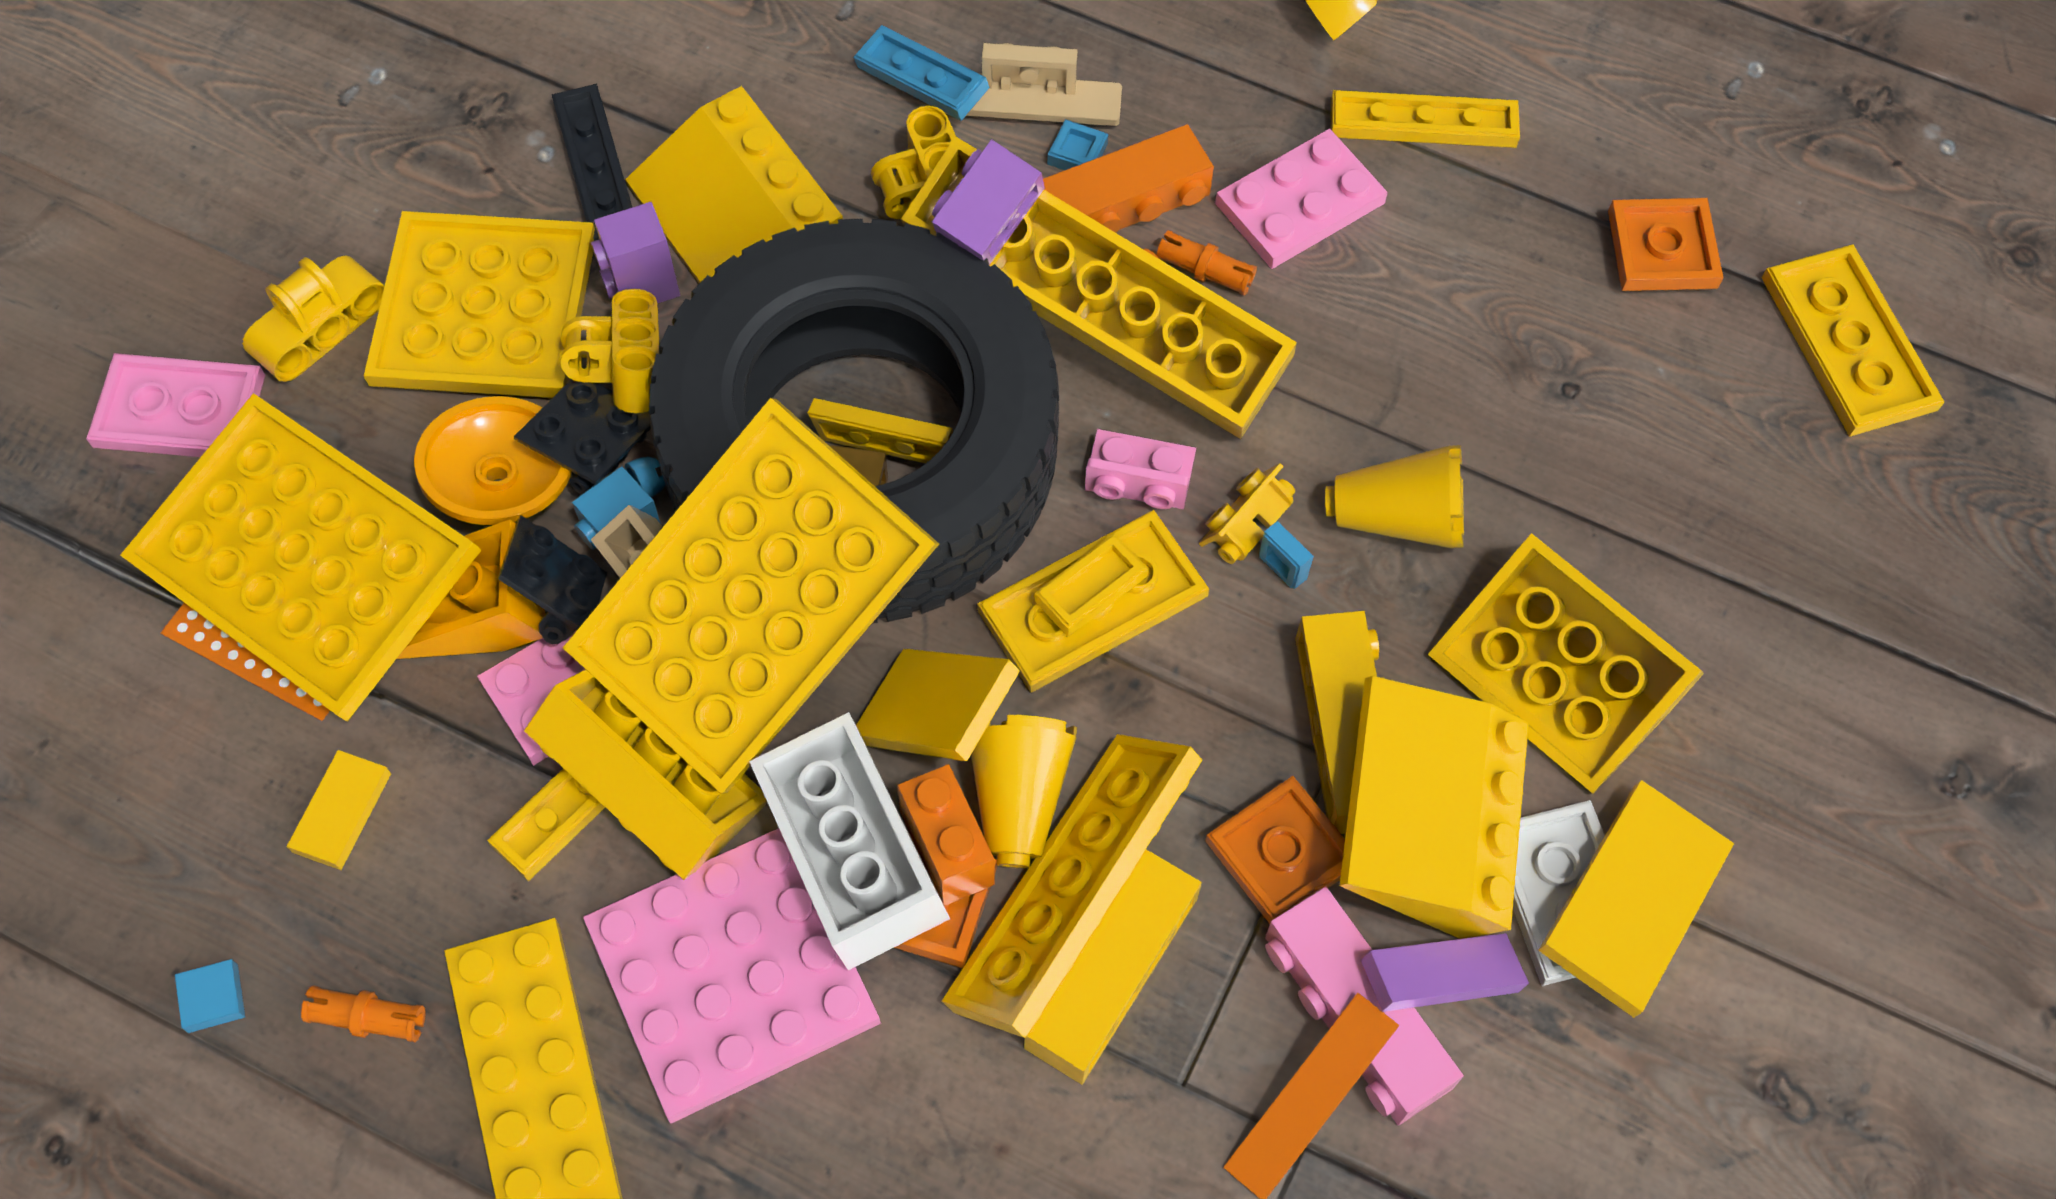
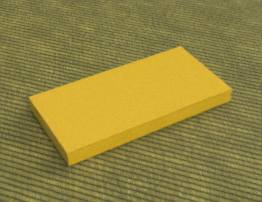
(1852, 340)
(1046, 652)
(1636, 898)

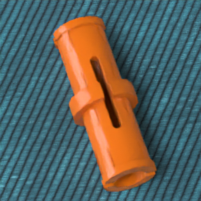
(1206, 262)
(363, 1013)

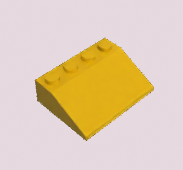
(727, 184)
(1565, 663)
(1436, 807)

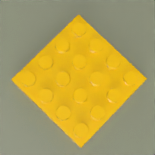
(479, 304)

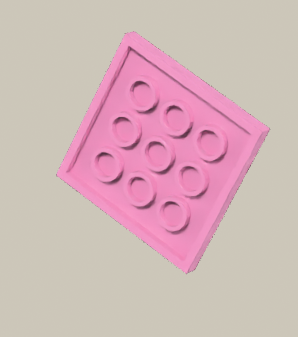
(727, 975)

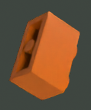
(946, 834)

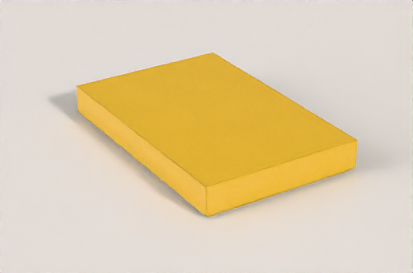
(936, 703)

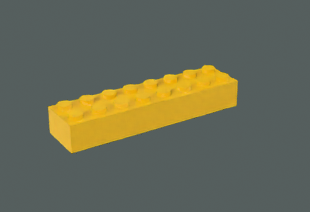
(1130, 305)

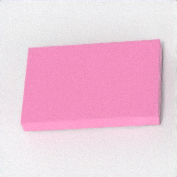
(169, 403)

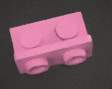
(1139, 469)

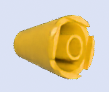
(1404, 498)
(1019, 782)

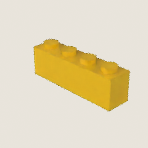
(1334, 661)
(1113, 967)

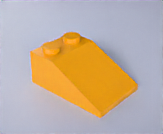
(480, 609)

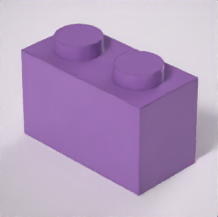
(988, 201)
(635, 253)

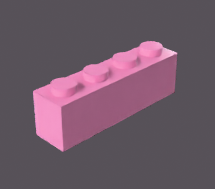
(1324, 958)

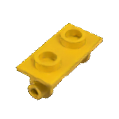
(1234, 526)

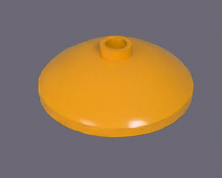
(475, 446)

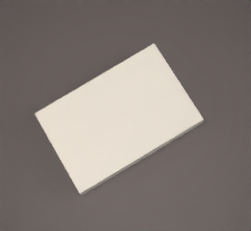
(1550, 861)

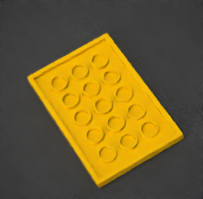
(301, 555)
(750, 595)

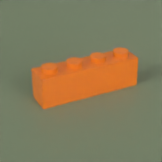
(1137, 180)

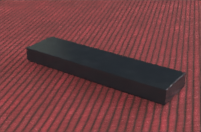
(591, 153)

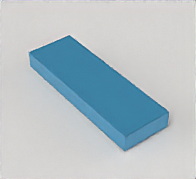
(921, 72)

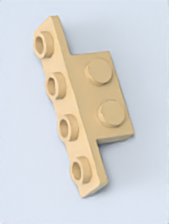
(1043, 87)

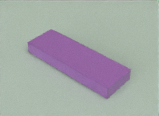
(1444, 972)

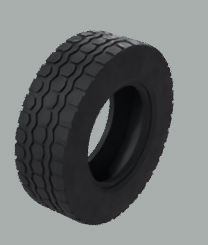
(893, 297)

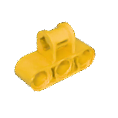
(928, 138)
(312, 315)
(616, 348)

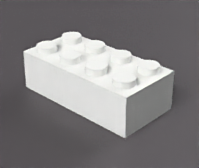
(848, 841)

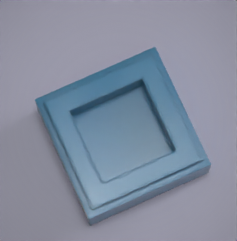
(1076, 145)
(1285, 555)
(209, 996)

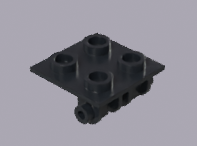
(584, 432)
(553, 578)

